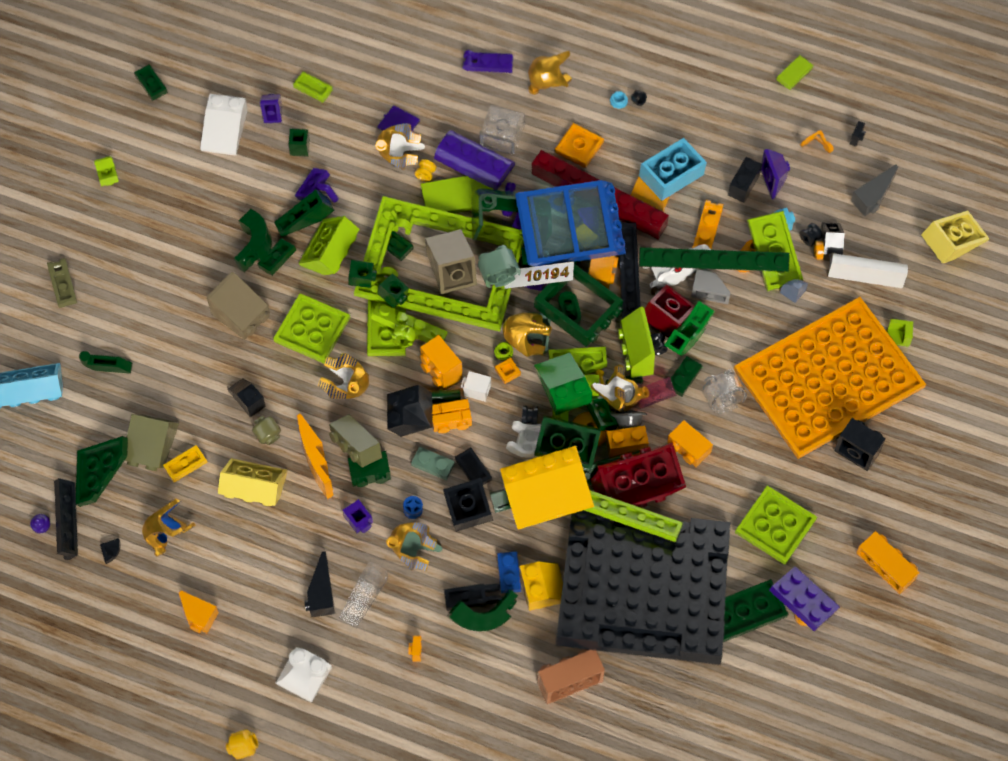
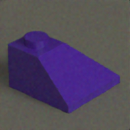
(774, 171)

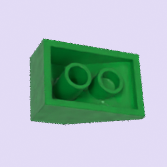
(564, 383)

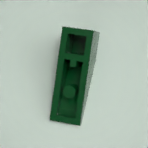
(305, 213)

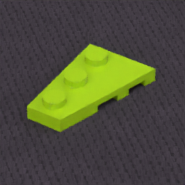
(588, 359)

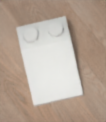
(223, 124)

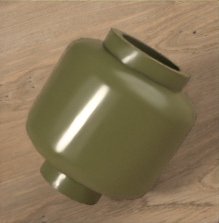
(266, 430)

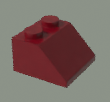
(668, 310)

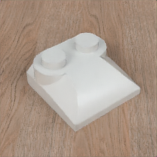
(304, 674)

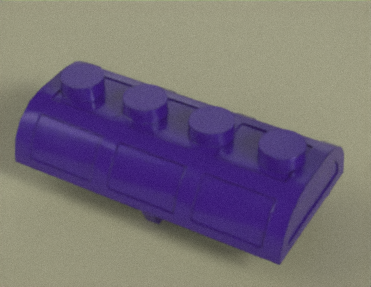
(473, 160)

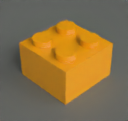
(441, 363)

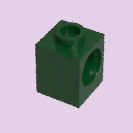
(358, 267)
(390, 284)

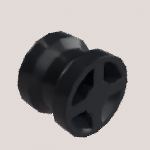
(811, 234)
(658, 343)
(529, 415)

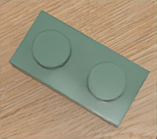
(433, 463)

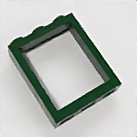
(585, 337)

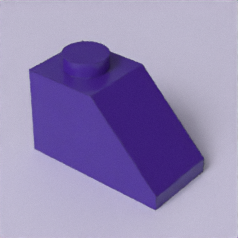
(271, 108)

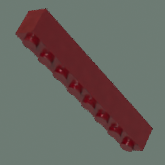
(629, 208)

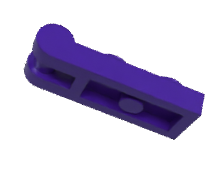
(488, 62)

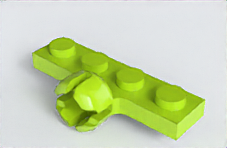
(405, 326)

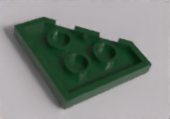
(97, 467)

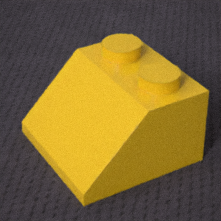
(541, 584)

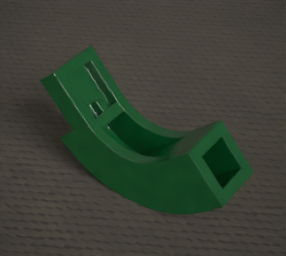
(259, 244)
(484, 621)

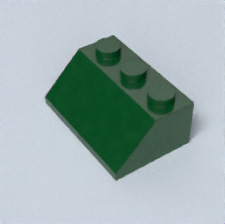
(561, 434)

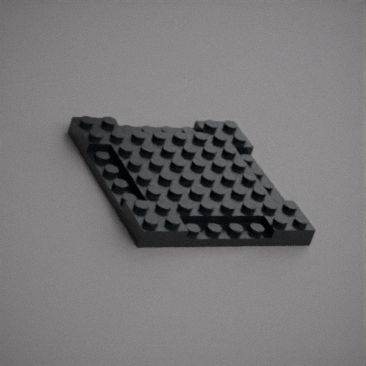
(644, 591)

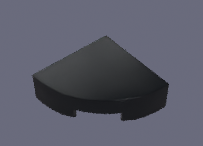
(110, 550)

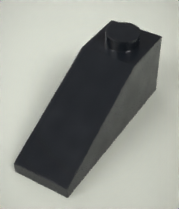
(319, 593)

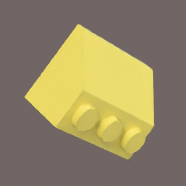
(252, 482)

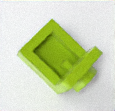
(106, 171)

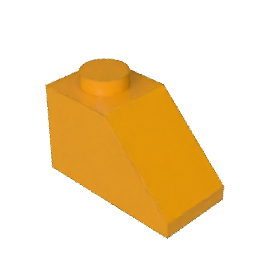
(198, 612)

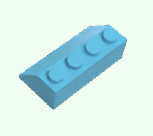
(31, 385)

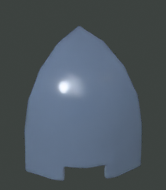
(794, 289)

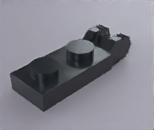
(471, 595)

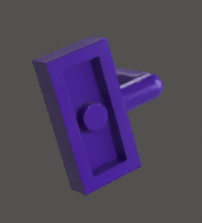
(316, 180)

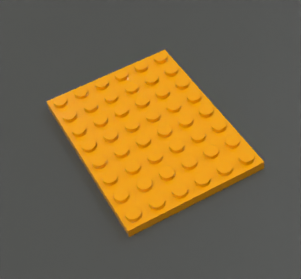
(829, 375)

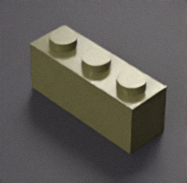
(355, 440)

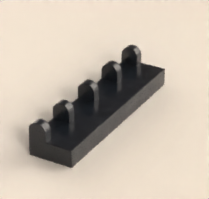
(66, 518)

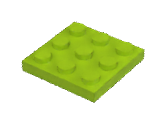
(311, 328)
(776, 525)

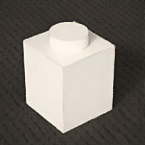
(476, 386)

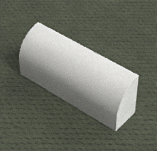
(867, 270)

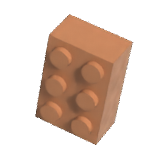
(570, 675)

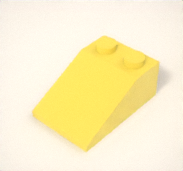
(954, 236)

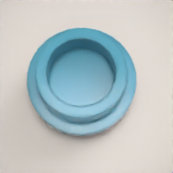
(619, 100)

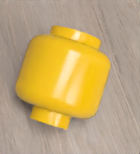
(242, 744)

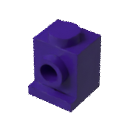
(358, 511)

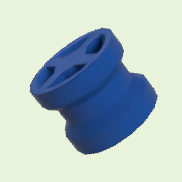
(412, 503)

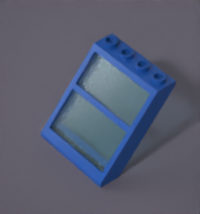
(570, 223)

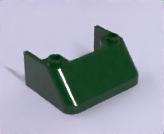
(487, 201)

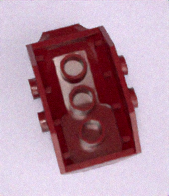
(641, 476)

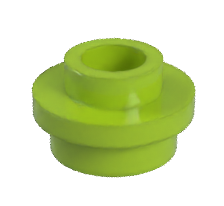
(503, 347)

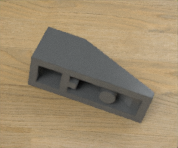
(871, 194)

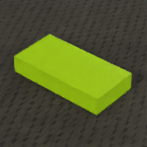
(794, 72)
(312, 87)

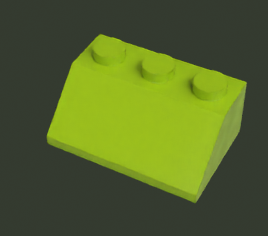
(329, 245)
(637, 344)

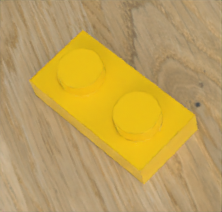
(185, 463)

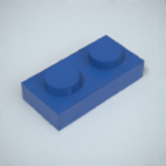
(509, 572)

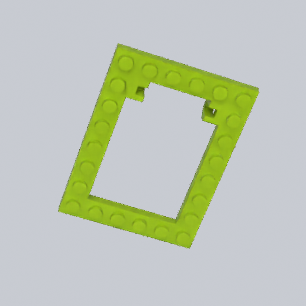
(397, 214)

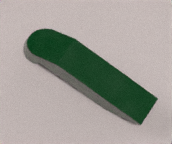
(105, 363)

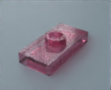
(658, 392)

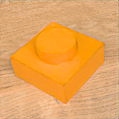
(507, 370)
(415, 648)

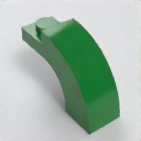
(691, 330)

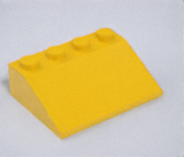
(546, 487)

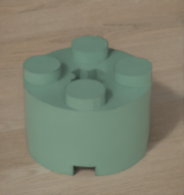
(498, 267)

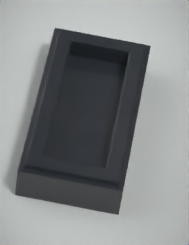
(472, 466)

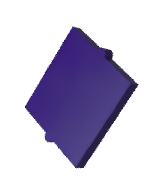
(398, 116)

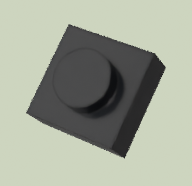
(858, 134)

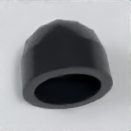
(639, 94)

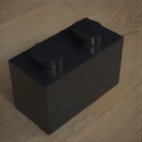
(744, 179)

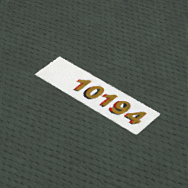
(543, 275)

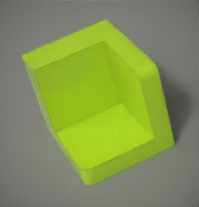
(901, 332)

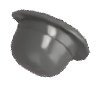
(628, 418)

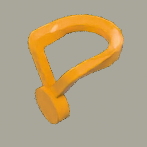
(826, 144)

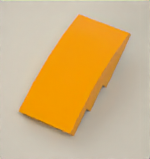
(315, 457)

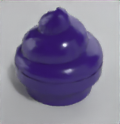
(40, 523)

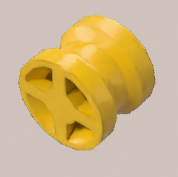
(425, 170)

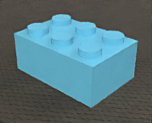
(672, 169)

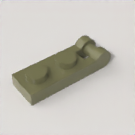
(62, 283)

